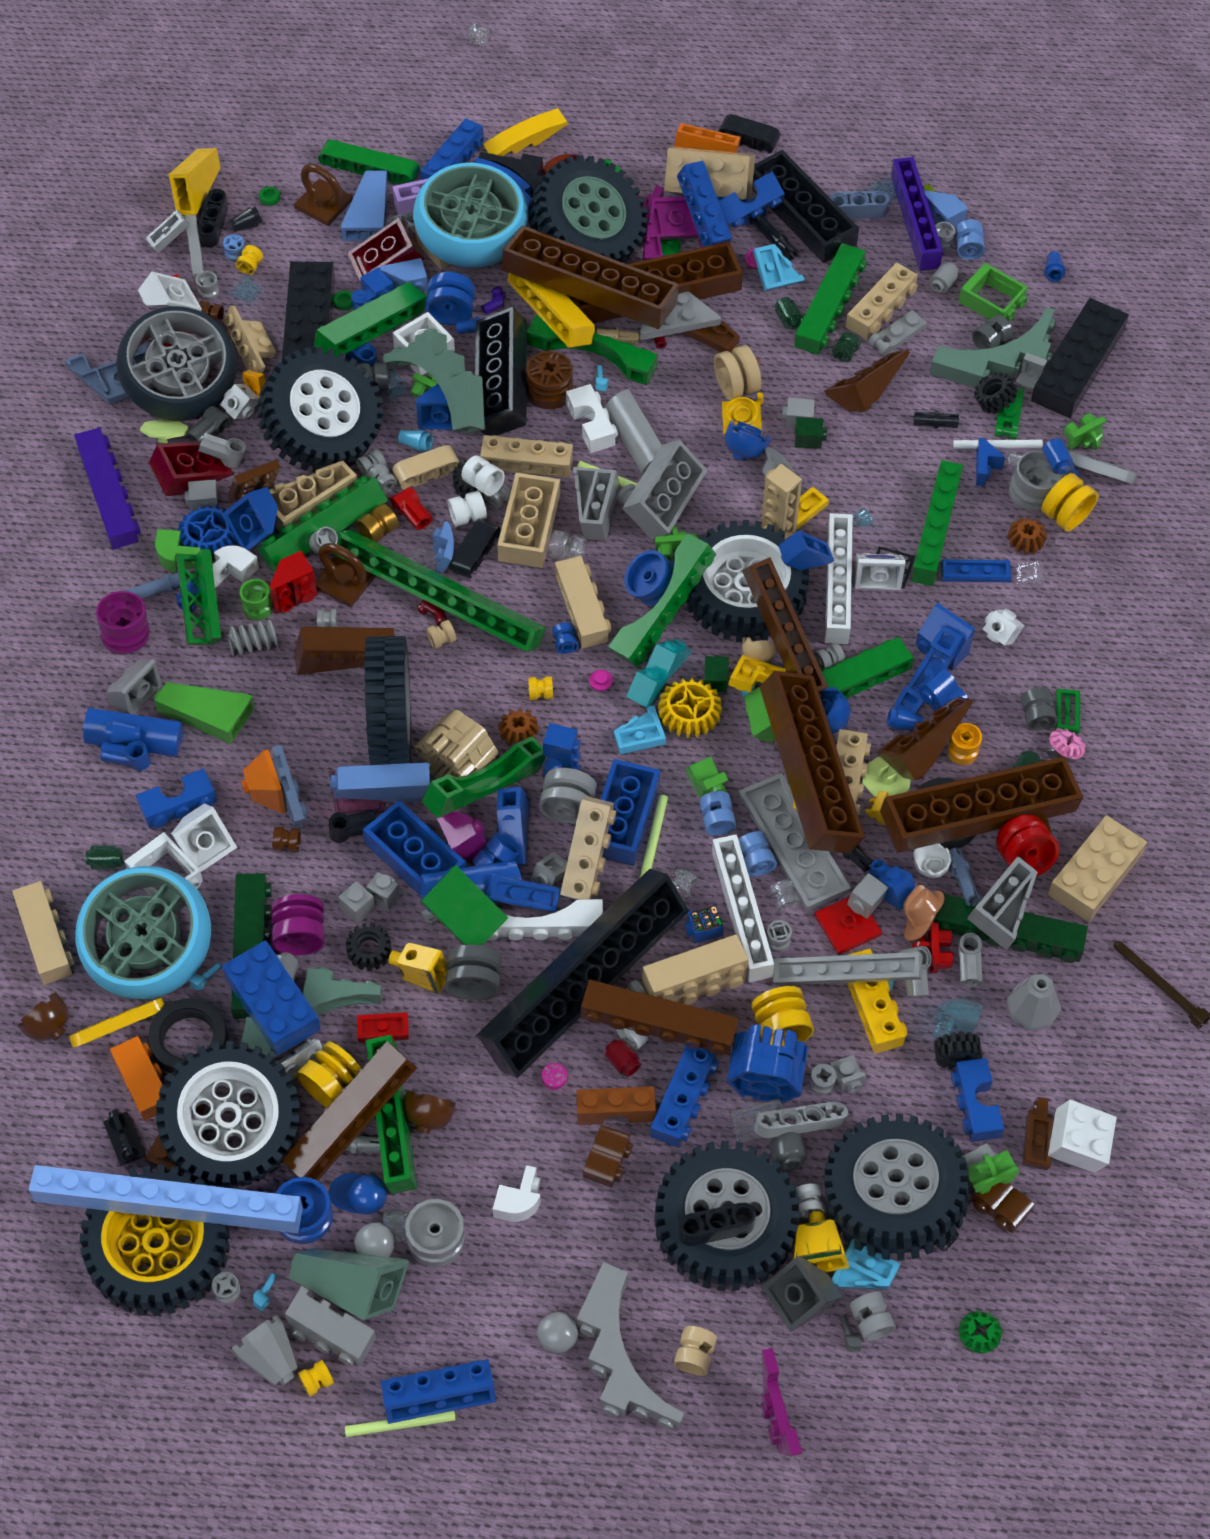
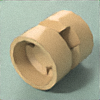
(695, 1350)

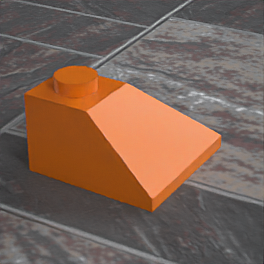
(263, 783)

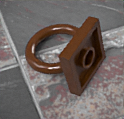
(323, 199)
(342, 578)

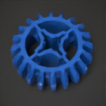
(203, 526)

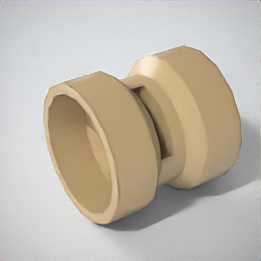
(441, 634)

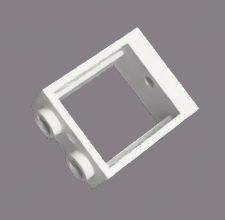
(157, 849)

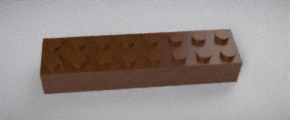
(700, 271)
(590, 277)
(811, 762)
(980, 804)

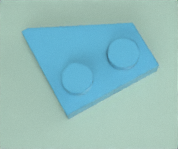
(775, 268)
(640, 733)
(865, 1270)

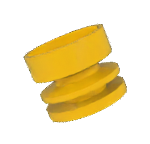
(784, 1010)
(330, 1076)

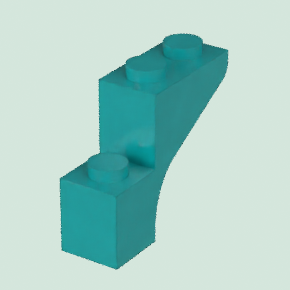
(662, 664)

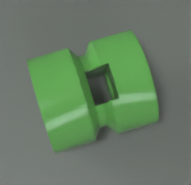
(256, 599)

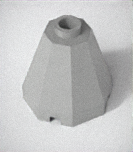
(1034, 1003)
(268, 1352)

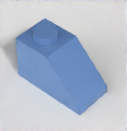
(946, 208)
(405, 272)

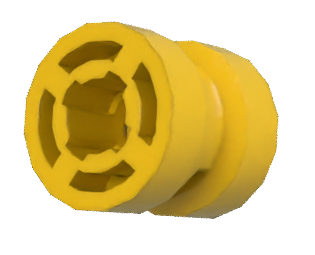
(249, 260)
(540, 688)
(315, 1378)

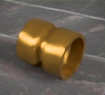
(379, 522)

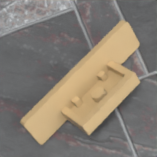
(249, 340)

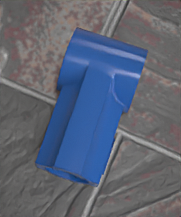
(126, 754)

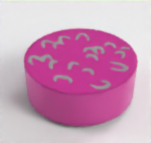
(554, 1076)

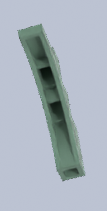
(973, 365)
(460, 387)
(323, 995)

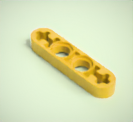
(116, 1022)

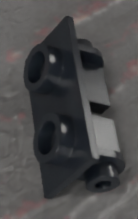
(123, 1137)

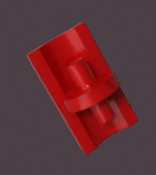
(936, 938)

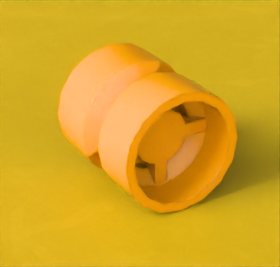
(965, 744)

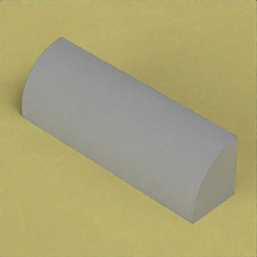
(633, 429)

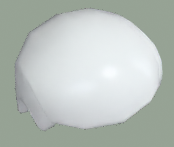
(932, 860)

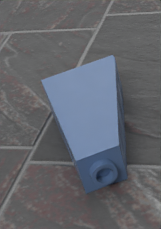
(367, 209)
(382, 782)

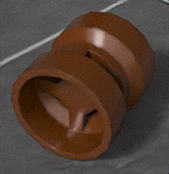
(215, 311)
(286, 839)

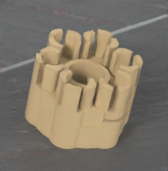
(457, 744)

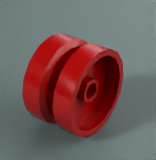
(1029, 840)

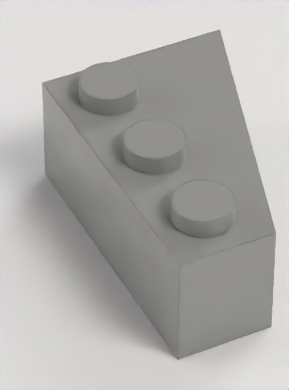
(596, 500)
(1005, 903)
(329, 1329)

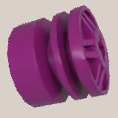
(122, 622)
(298, 924)

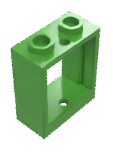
(999, 281)

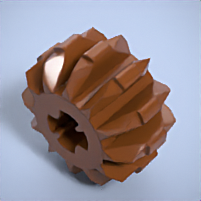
(1027, 535)
(518, 726)

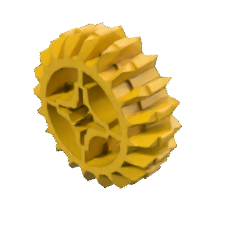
(680, 715)

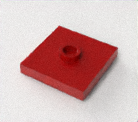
(845, 927)

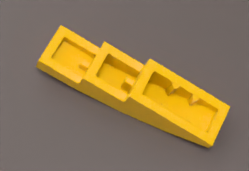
(529, 131)

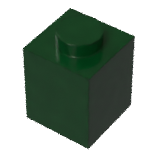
(809, 433)
(716, 672)

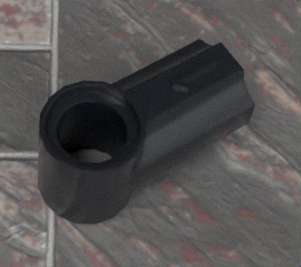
(352, 824)

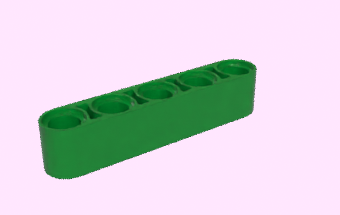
(360, 159)

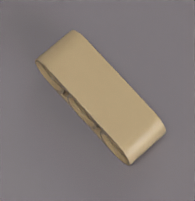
(425, 466)

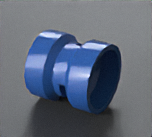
(565, 638)

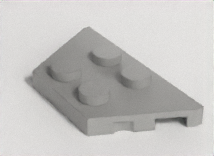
(686, 316)

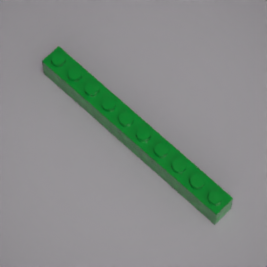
(443, 592)

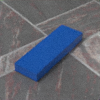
(975, 570)
(523, 893)

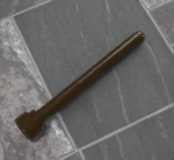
(1196, 1014)

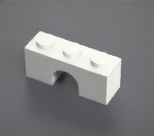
(587, 404)

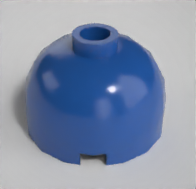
(745, 440)
(836, 709)

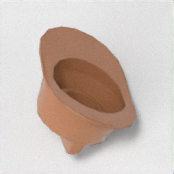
(920, 911)

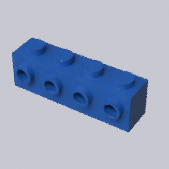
(456, 149)
(703, 204)
(683, 1095)
(438, 1391)

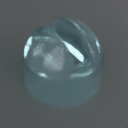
(863, 518)

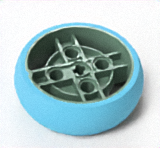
(470, 212)
(114, 968)

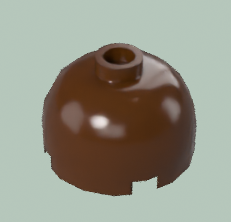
(46, 1019)
(427, 1111)

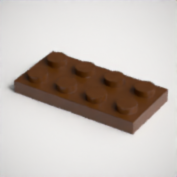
(253, 480)

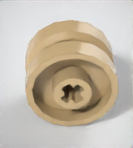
(737, 372)

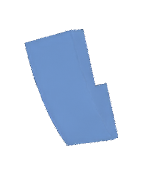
(443, 546)

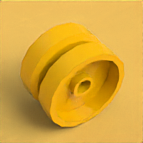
(1069, 502)

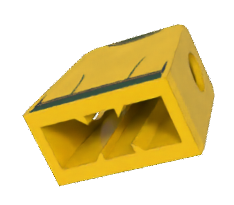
(421, 966)
(821, 1243)

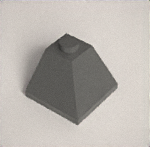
(801, 1292)

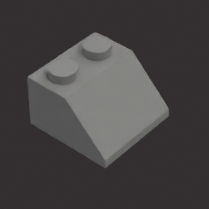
(135, 686)

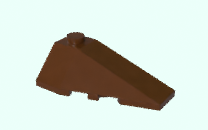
(868, 384)
(920, 748)

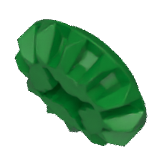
(977, 1342)

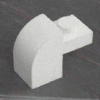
(234, 561)
(521, 1203)

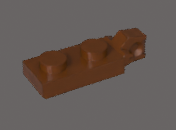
(1038, 1135)

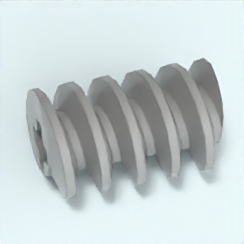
(252, 637)

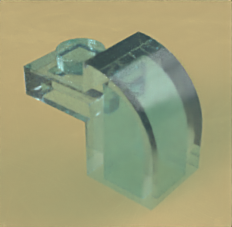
(956, 1015)

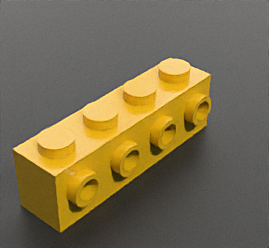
(878, 1013)

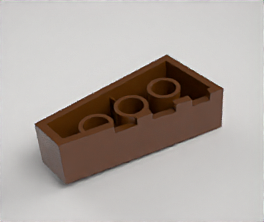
(333, 648)

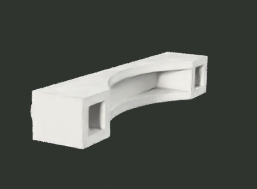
(563, 924)

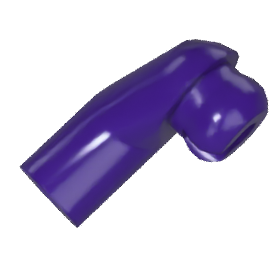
(496, 302)

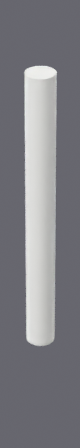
(1000, 444)

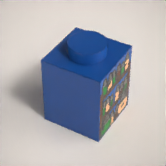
(704, 924)

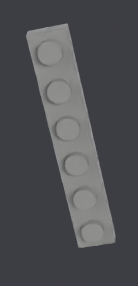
(848, 968)

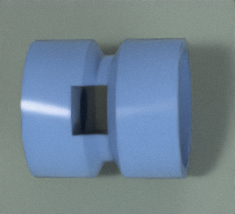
(970, 239)
(717, 813)
(757, 853)

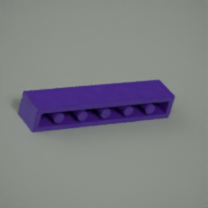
(916, 213)
(106, 488)

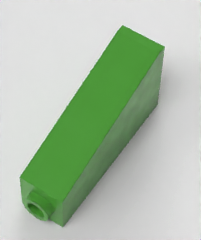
(206, 709)

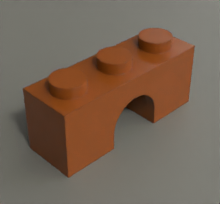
(630, 1102)

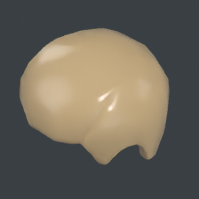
(759, 650)

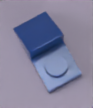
(986, 459)

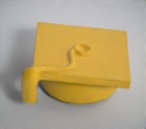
(742, 410)

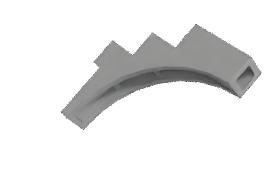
(608, 1357)

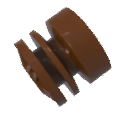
(549, 379)

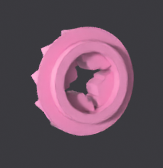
(1059, 740)

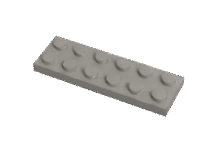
(811, 871)

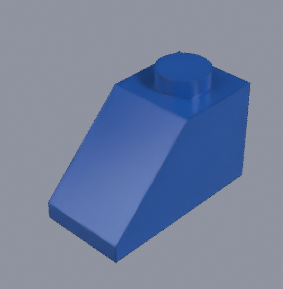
(805, 551)

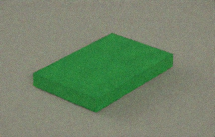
(463, 908)

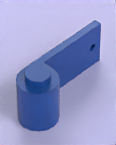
(1059, 457)

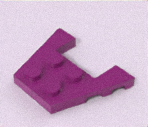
(667, 220)
(774, 1408)

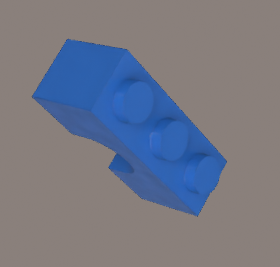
(768, 194)
(561, 748)
(160, 809)
(980, 1120)

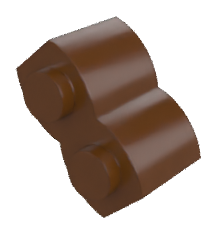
(607, 1156)
(1005, 1205)

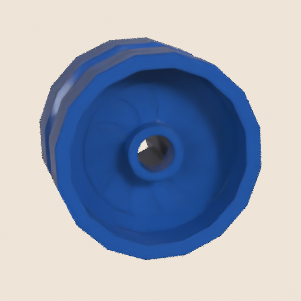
(450, 298)
(649, 577)
(316, 1212)

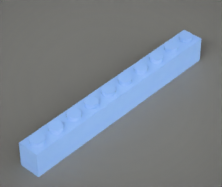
(166, 1199)

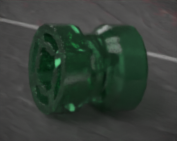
(846, 347)

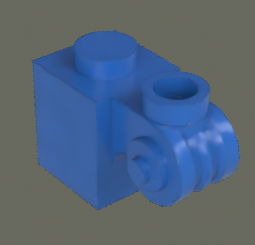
(373, 286)
(898, 881)

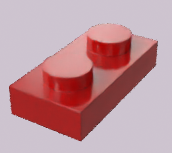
(380, 1025)

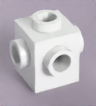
(239, 401)
(1002, 626)

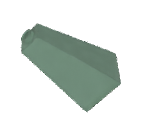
(351, 1280)

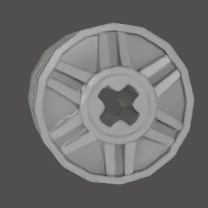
(1032, 481)

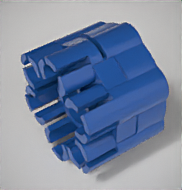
(766, 1069)

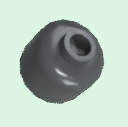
(788, 1150)

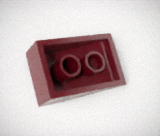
(388, 246)
(182, 463)

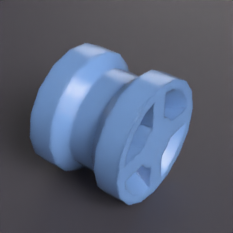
(233, 241)

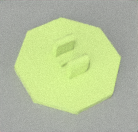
(164, 429)
(884, 778)

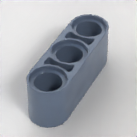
(862, 203)

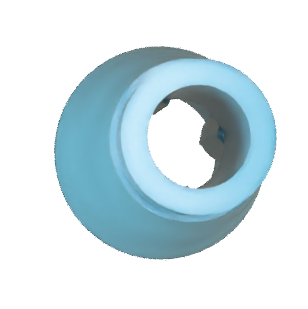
(416, 439)

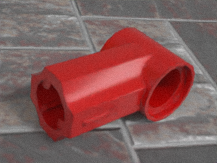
(409, 505)

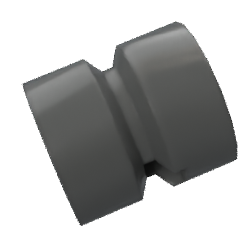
(992, 333)
(378, 372)
(1038, 709)

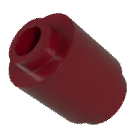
(622, 1057)

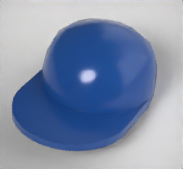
(358, 1193)

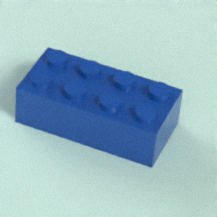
(633, 794)
(409, 845)
(271, 998)

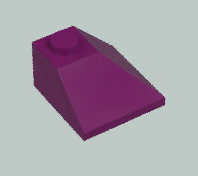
(463, 834)

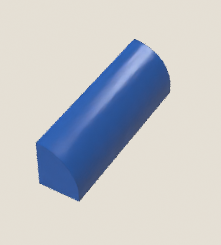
(157, 734)
(478, 875)

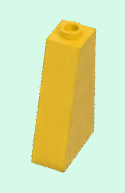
(193, 180)

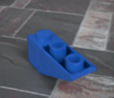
(514, 819)

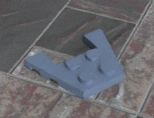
(103, 379)
(290, 789)

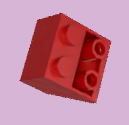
(292, 583)

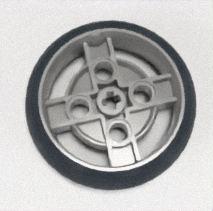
(164, 327)

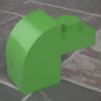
(169, 546)
(705, 777)

